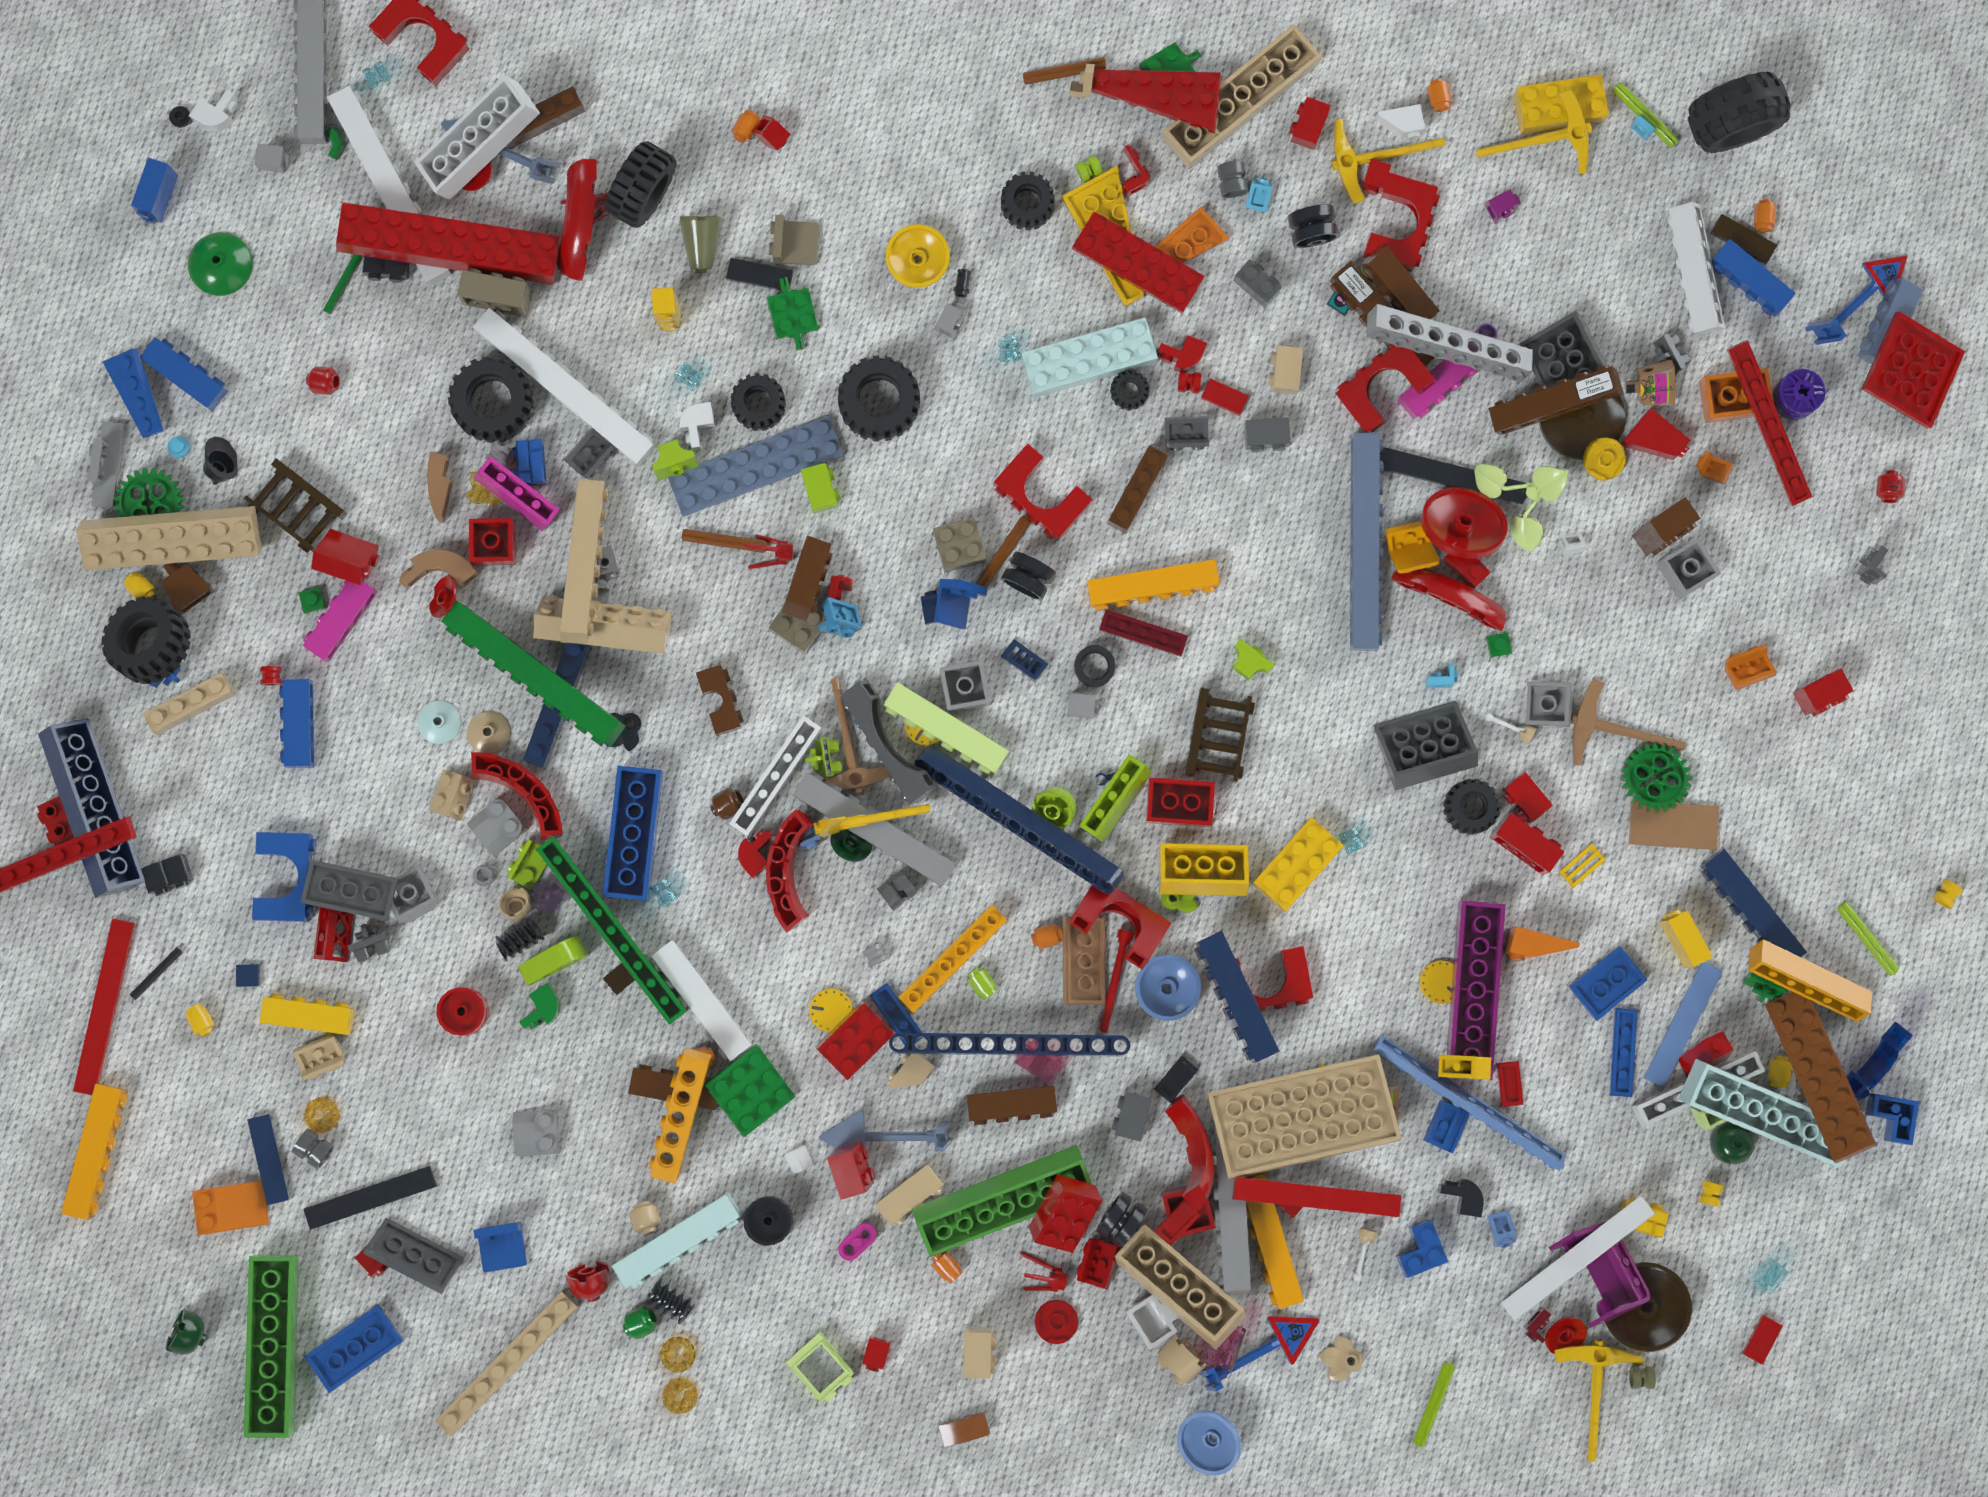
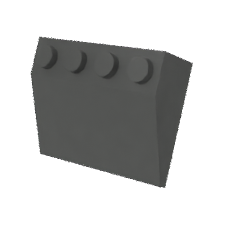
(1563, 351)
(1426, 745)

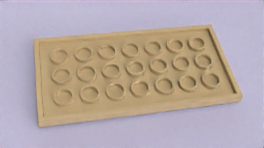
(1304, 1116)

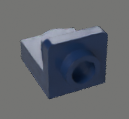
(929, 606)

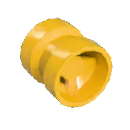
(1947, 894)
(1711, 1193)

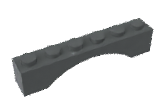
(865, 708)

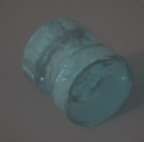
(376, 74)
(1009, 349)
(689, 376)
(1353, 845)
(667, 896)

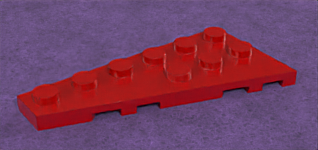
(1172, 94)

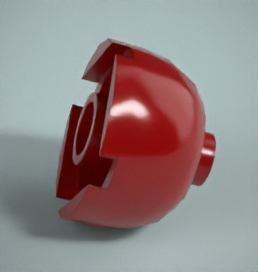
(589, 1282)

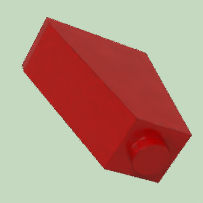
(1656, 437)
(1711, 1051)

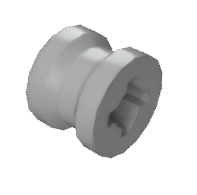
(499, 453)
(875, 955)

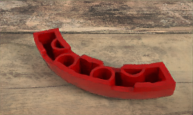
(578, 218)
(1454, 594)
(523, 783)
(781, 870)
(1198, 1151)

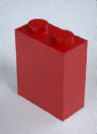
(345, 557)

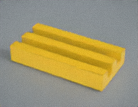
(1596, 853)

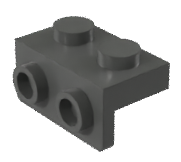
(1186, 432)
(589, 454)
(1869, 562)

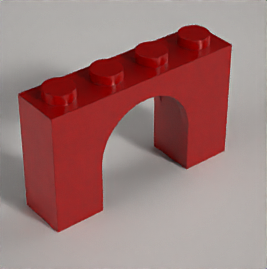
(448, 46)
(1420, 199)
(1356, 392)
(1054, 520)
(1147, 924)
(1296, 982)

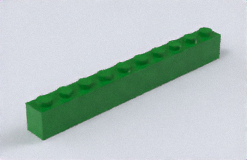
(533, 673)
(611, 930)

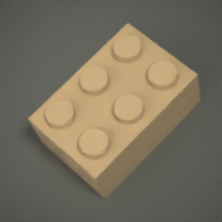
(977, 1352)

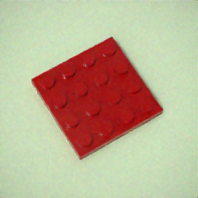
(1913, 370)

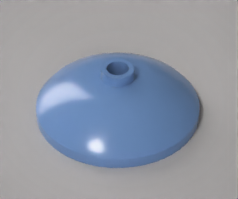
(1184, 987)
(1204, 1452)

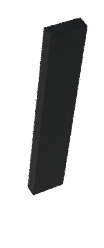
(370, 1197)

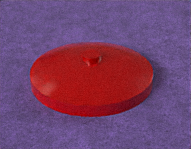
(1464, 523)

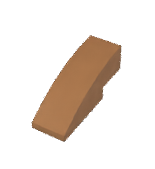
(438, 484)

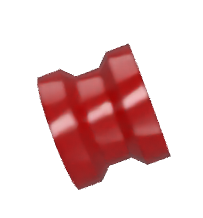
(270, 675)

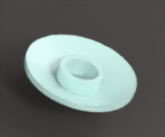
(446, 730)

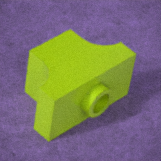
(673, 460)
(1250, 660)

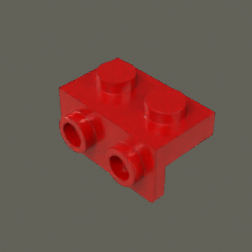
(1097, 1263)

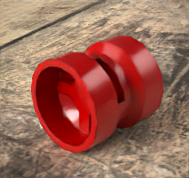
(1189, 382)

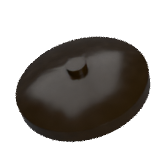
(1577, 429)
(1661, 1319)

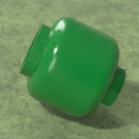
(640, 1322)

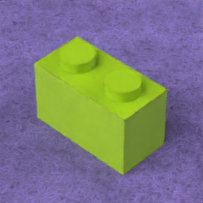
(819, 487)

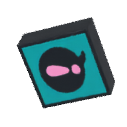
(1337, 303)

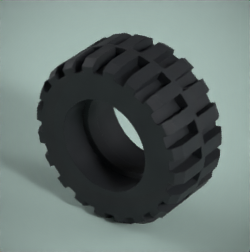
(640, 184)
(869, 371)
(504, 424)
(127, 627)

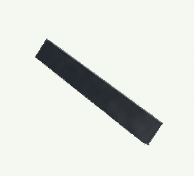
(1442, 473)

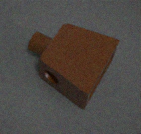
(185, 587)

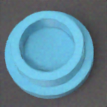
(178, 447)

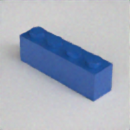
(1752, 278)
(183, 374)
(297, 723)

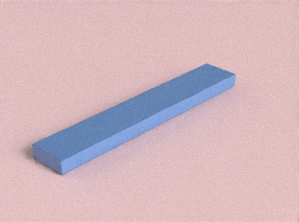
(1682, 1024)

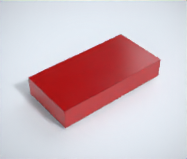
(1224, 397)
(1509, 1084)
(1177, 1222)
(1762, 1339)

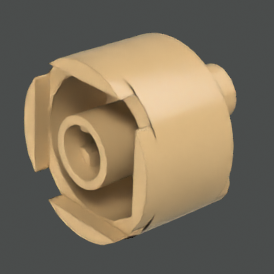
(1181, 1359)

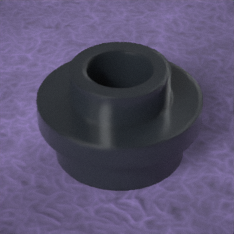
(184, 121)

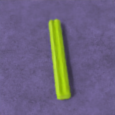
(1639, 108)
(1868, 938)
(1433, 1404)

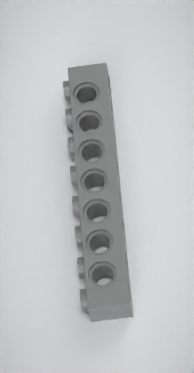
(1449, 343)

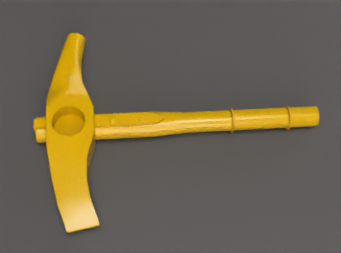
(1576, 131)
(1347, 162)
(833, 825)
(1598, 1356)

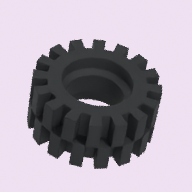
(1129, 377)

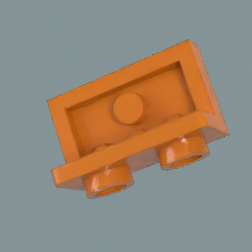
(1749, 667)

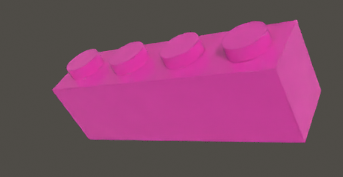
(1448, 376)
(516, 493)
(339, 619)

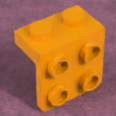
(1410, 548)

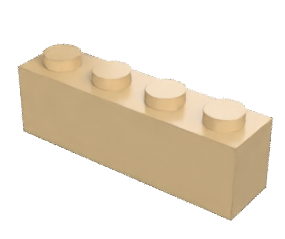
(189, 704)

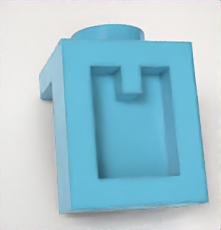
(1259, 194)
(1438, 680)

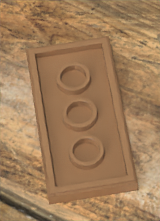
(1678, 828)
(1084, 964)

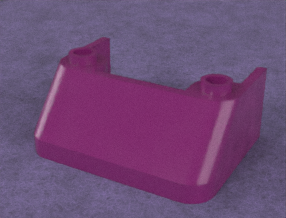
(1614, 1277)

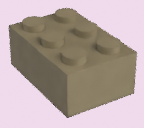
(494, 292)

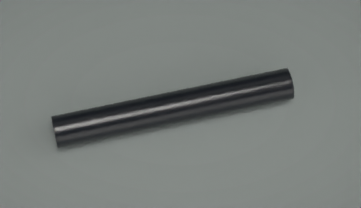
(135, 994)

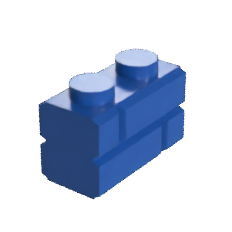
(530, 461)

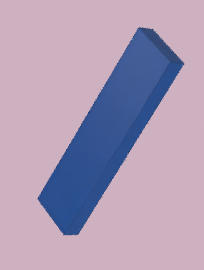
(1623, 1052)

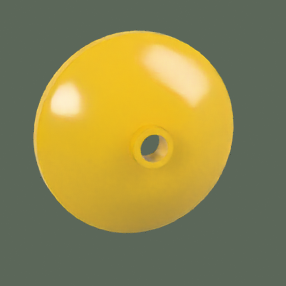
(913, 242)

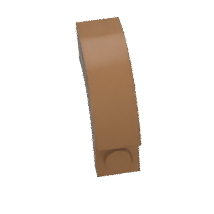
(439, 560)

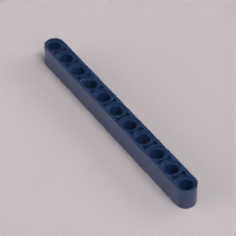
(1020, 820)
(1020, 1040)

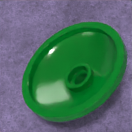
(228, 274)

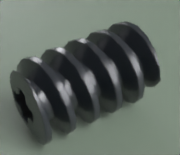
(518, 938)
(670, 1301)

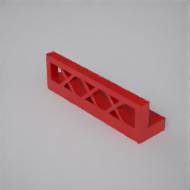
(328, 937)

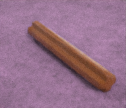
(1061, 71)
(720, 540)
(1003, 552)

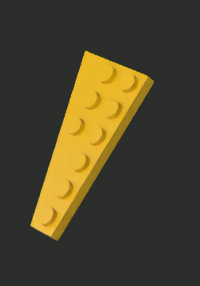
(1106, 198)

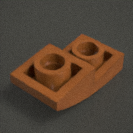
(964, 1429)

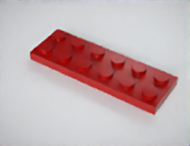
(1138, 262)

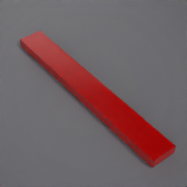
(1769, 422)
(66, 853)
(104, 1006)
(1316, 1197)

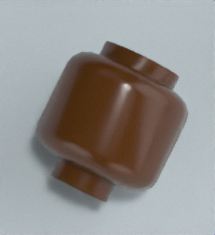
(726, 803)

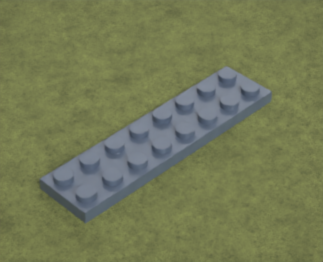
(756, 466)

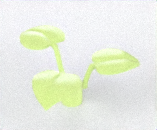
(1547, 483)

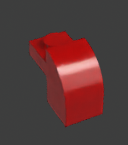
(1186, 358)
(749, 853)

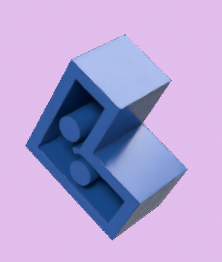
(1900, 1116)
(1427, 1253)

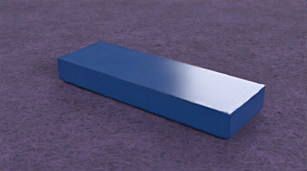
(894, 1011)

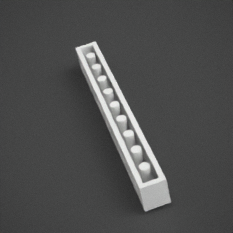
(377, 163)
(563, 386)

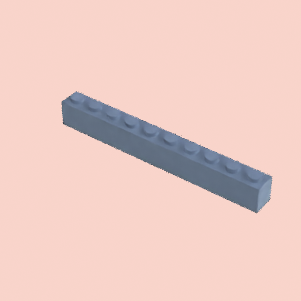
(1365, 542)

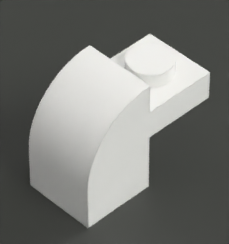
(215, 117)
(695, 418)

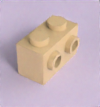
(1287, 369)

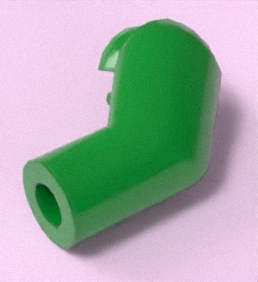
(337, 141)

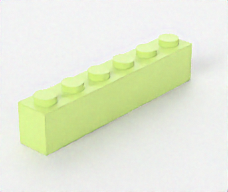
(946, 728)

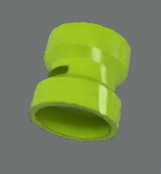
(1088, 168)

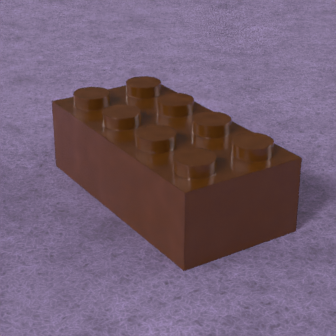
(1667, 528)

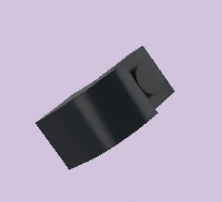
(1470, 1196)

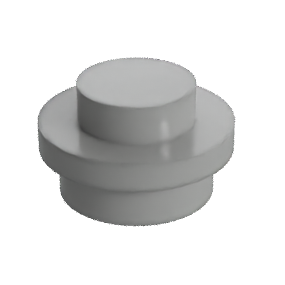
(484, 875)

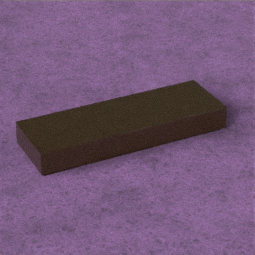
(1748, 240)

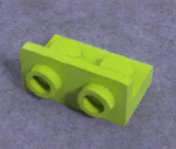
(528, 866)

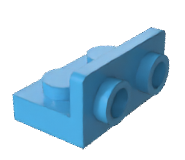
(841, 618)

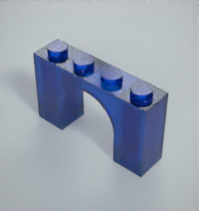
(1890, 1050)

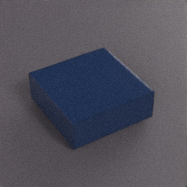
(247, 975)

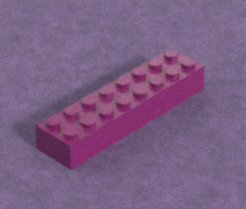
(1476, 979)

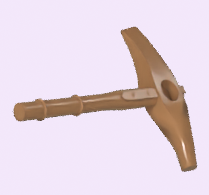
(1586, 721)
(855, 777)

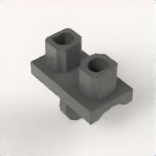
(1667, 350)
(379, 941)

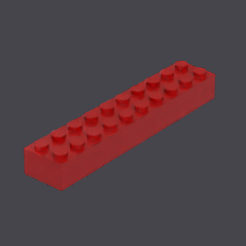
(446, 243)

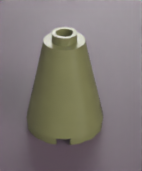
(700, 240)

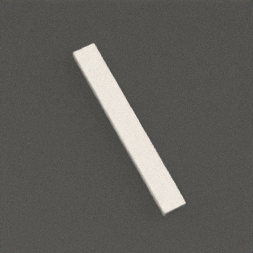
(1578, 1258)

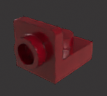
(1537, 1321)

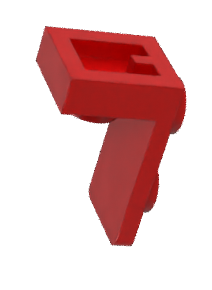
(1135, 184)

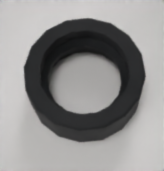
(1091, 650)

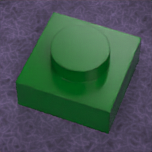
(311, 600)
(1499, 645)

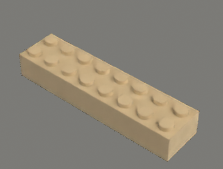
(1246, 94)
(169, 538)

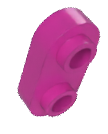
(857, 1241)

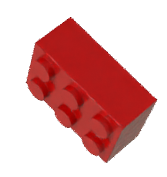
(1180, 802)
(1527, 843)
(854, 1040)
(1065, 1213)

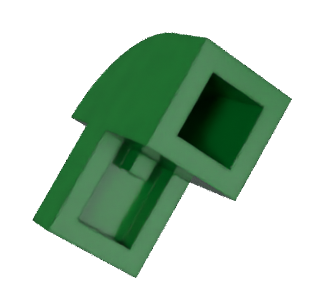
(547, 1005)

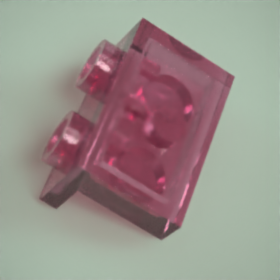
(1227, 1352)

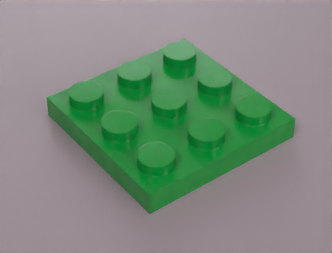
(749, 1090)

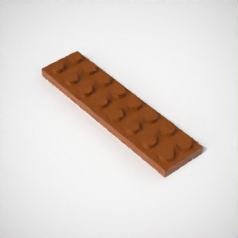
(1821, 1076)

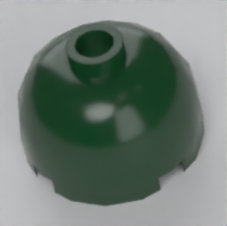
(1731, 1143)
(187, 1333)

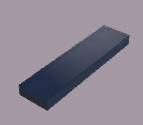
(268, 1159)

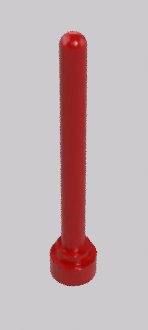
(1124, 939)

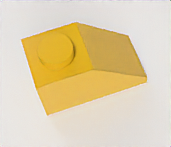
(1464, 1067)

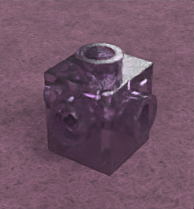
(555, 898)

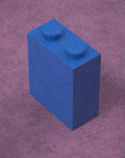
(154, 191)

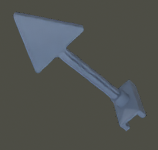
(540, 167)
(853, 1131)

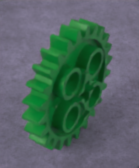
(130, 505)
(1666, 794)

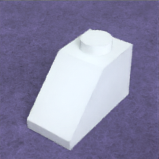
(1403, 121)

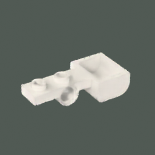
(1152, 1320)

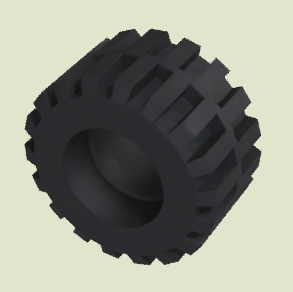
(1021, 217)
(765, 418)
(1454, 813)

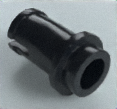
(962, 283)

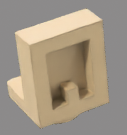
(1084, 86)

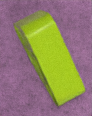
(553, 960)

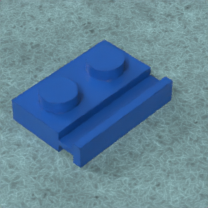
(1446, 1126)

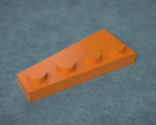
(1193, 237)

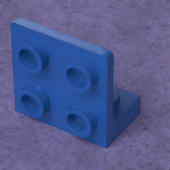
(954, 601)
(501, 1246)

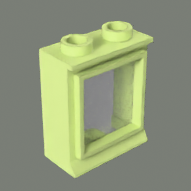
(821, 1368)

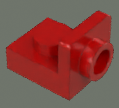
(838, 584)
(371, 1265)

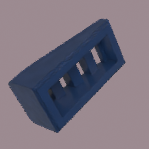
(1040, 669)

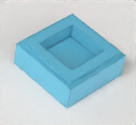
(1642, 127)

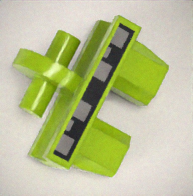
(821, 758)

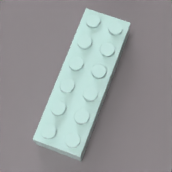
(1089, 357)
(676, 1241)

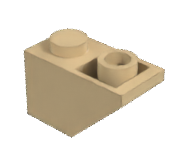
(913, 1072)

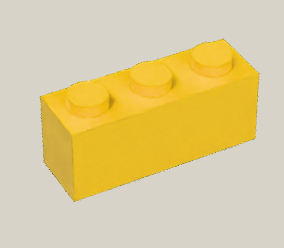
(666, 308)

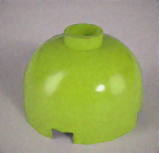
(1056, 806)

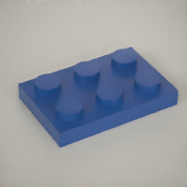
(1607, 983)

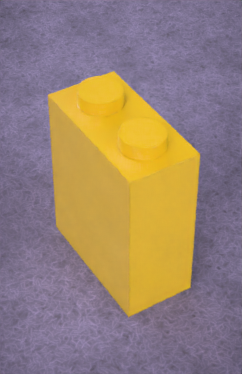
(1685, 938)

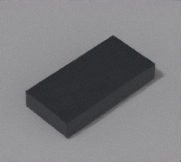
(1176, 1079)

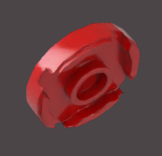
(1056, 1321)

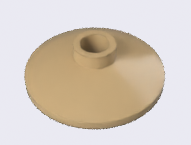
(496, 740)

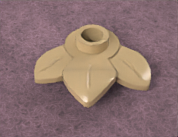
(1337, 1359)

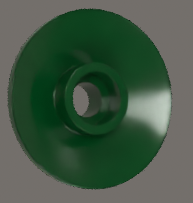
(859, 847)

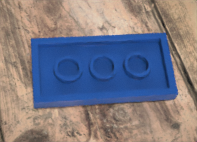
(354, 1348)

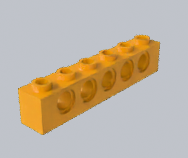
(952, 959)
(669, 1169)

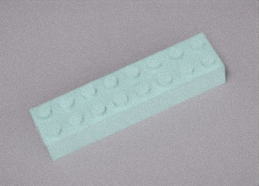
(1755, 1109)

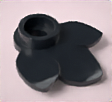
(629, 736)

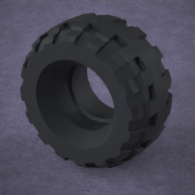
(1739, 112)

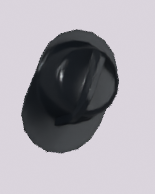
(219, 460)

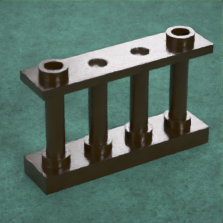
(298, 486)
(1198, 743)

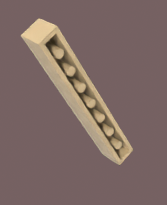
(582, 562)
(507, 1363)

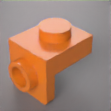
(1714, 468)

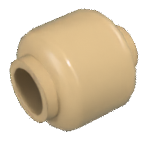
(645, 1218)

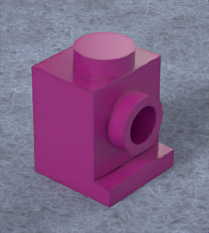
(1502, 205)

